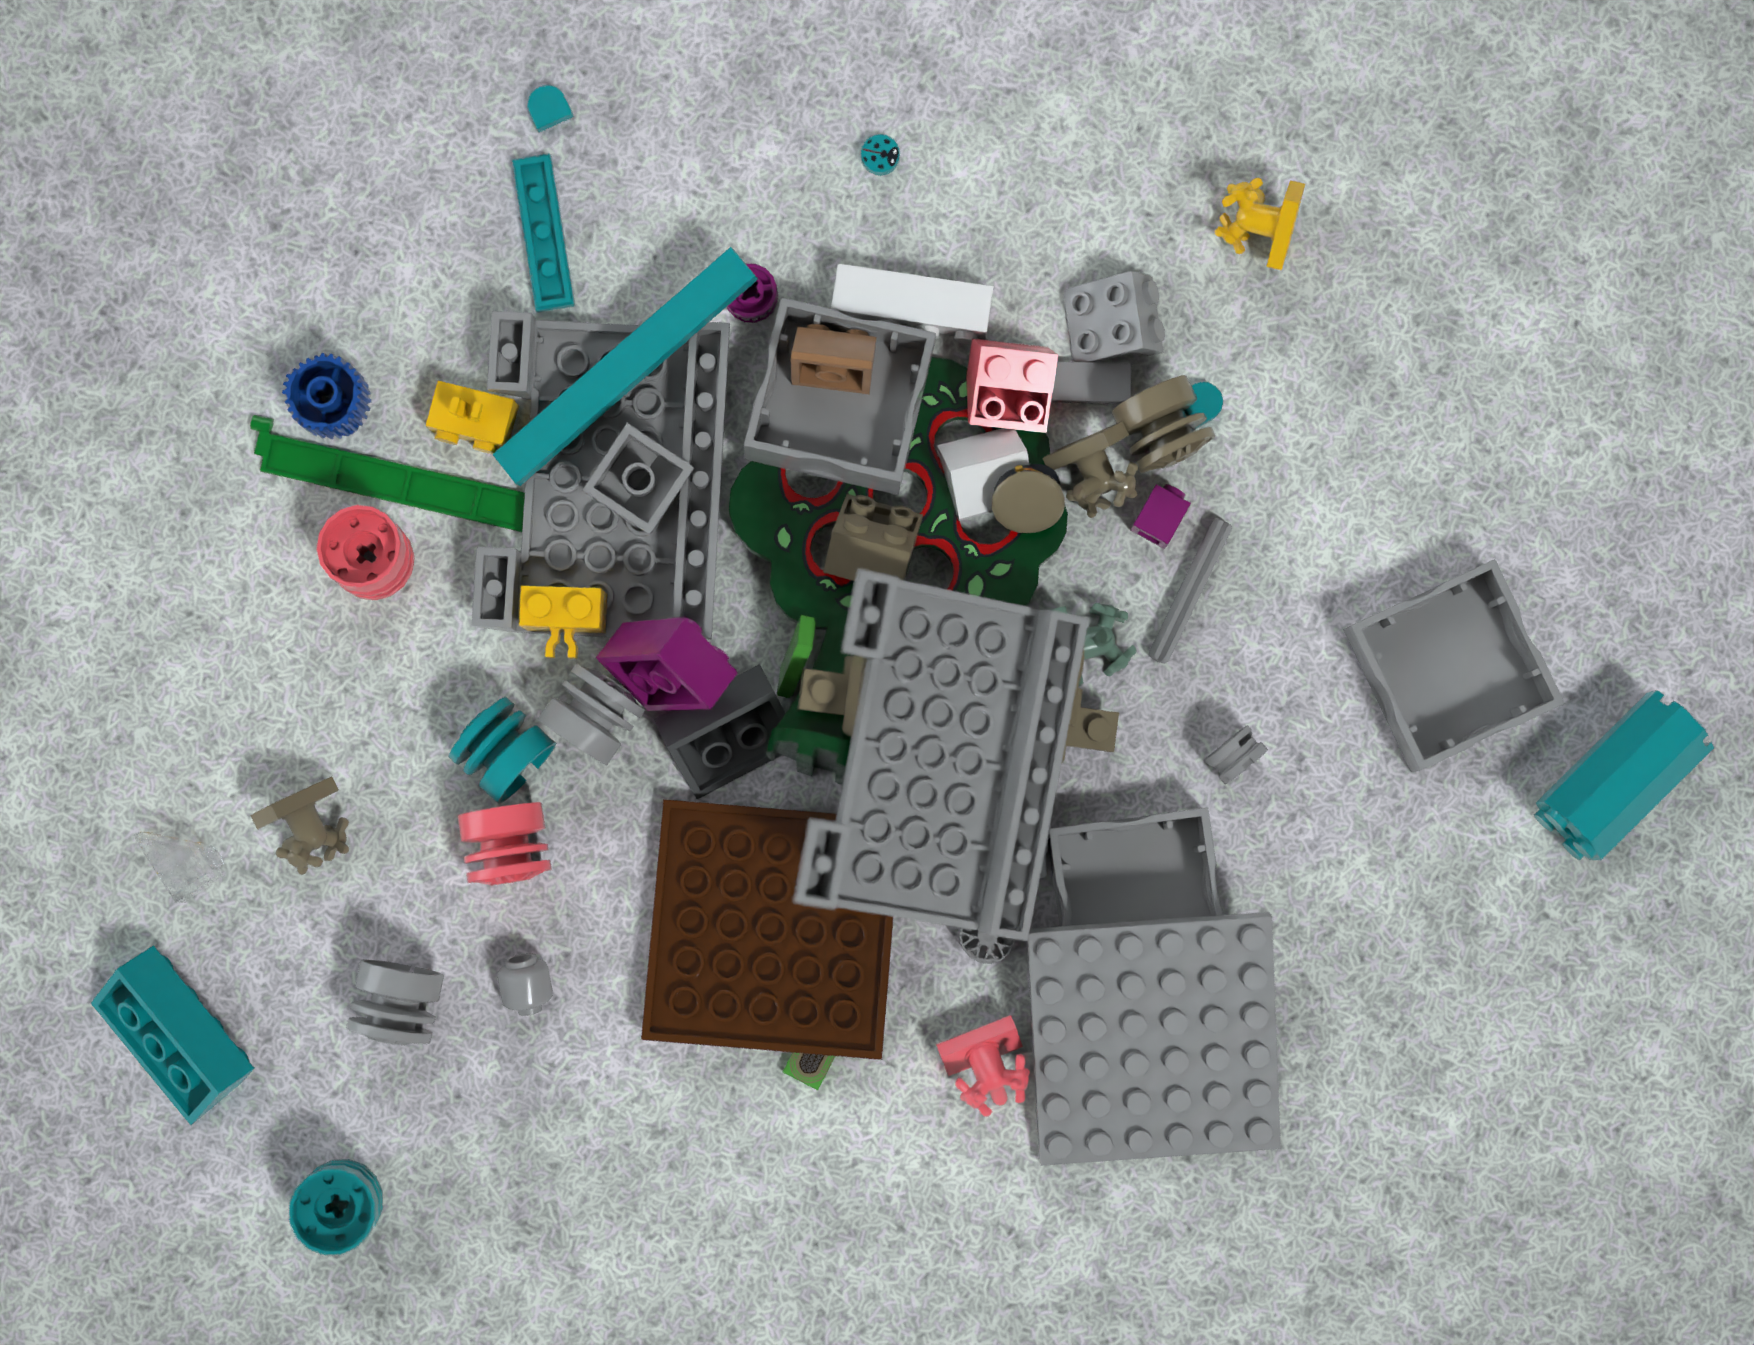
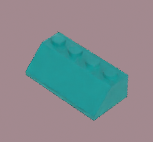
(172, 1034)

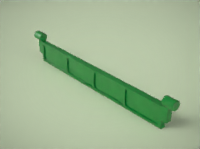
(387, 480)

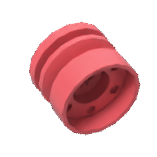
(346, 540)
(504, 843)

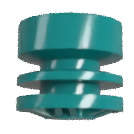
(495, 743)
(323, 1226)

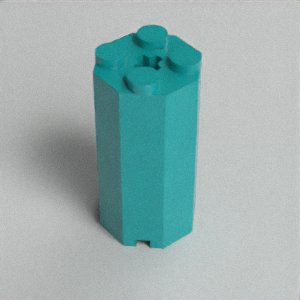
(1623, 776)

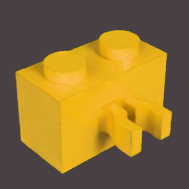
(471, 416)
(563, 611)

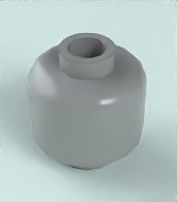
(525, 984)

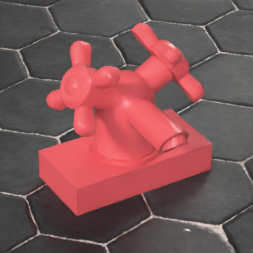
(982, 1052)

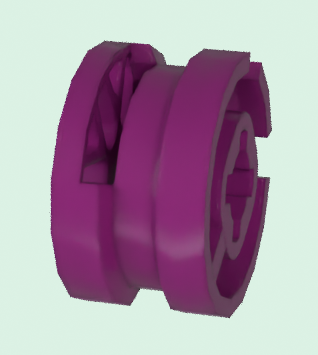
(757, 299)

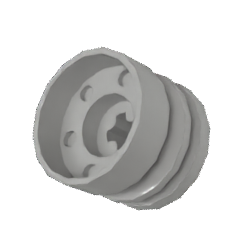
(591, 714)
(395, 1002)

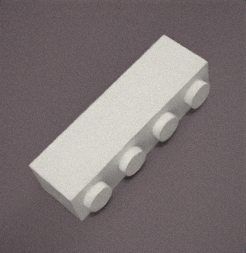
(914, 301)

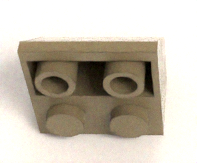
(872, 538)

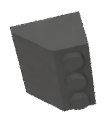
(727, 739)

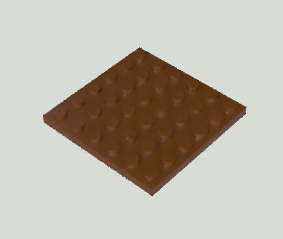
(743, 959)

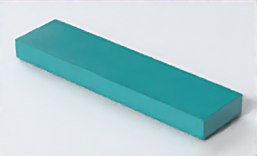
(543, 233)

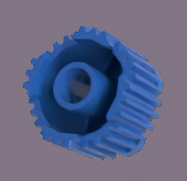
(317, 378)

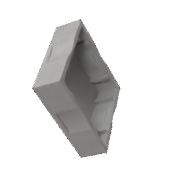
(834, 431)
(1453, 666)
(1135, 869)

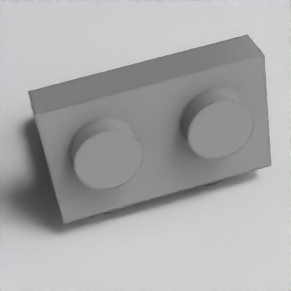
(1114, 317)

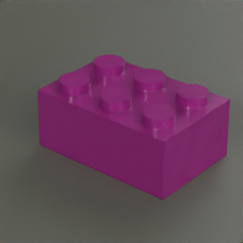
(667, 664)

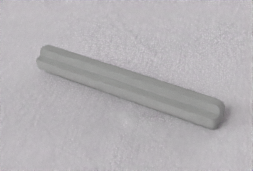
(1190, 591)

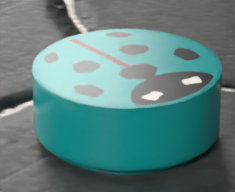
(880, 154)

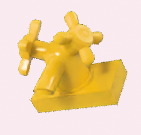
(1261, 218)

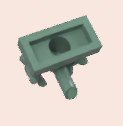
(1101, 640)

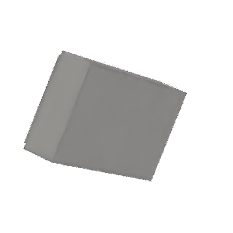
(1092, 383)

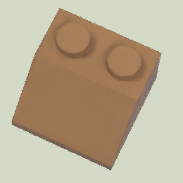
(833, 359)

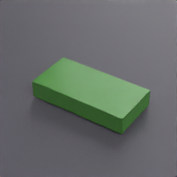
(796, 656)

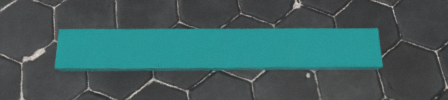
(625, 366)

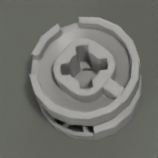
(1236, 754)
(985, 947)

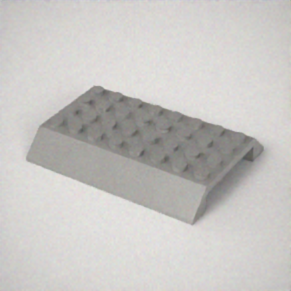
(571, 535)
(947, 758)

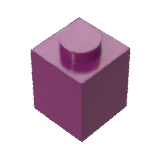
(1161, 515)

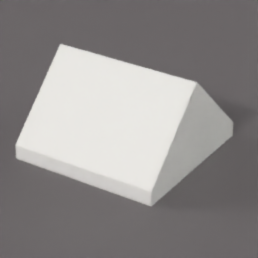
(975, 466)

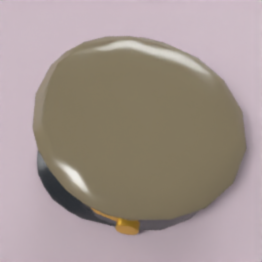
(1028, 498)

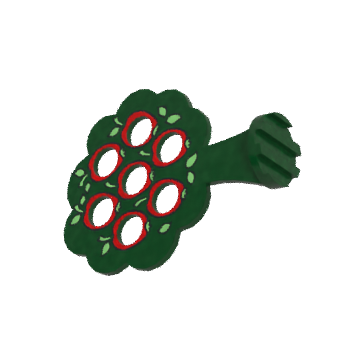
(783, 524)

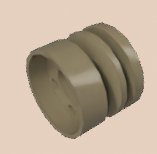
(1163, 424)

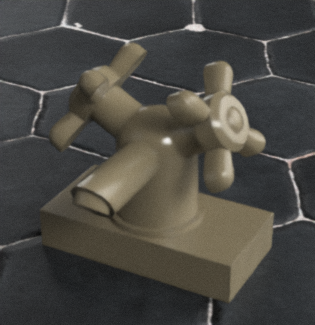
(1096, 469)
(306, 826)

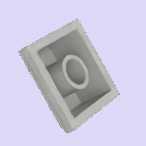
(638, 479)

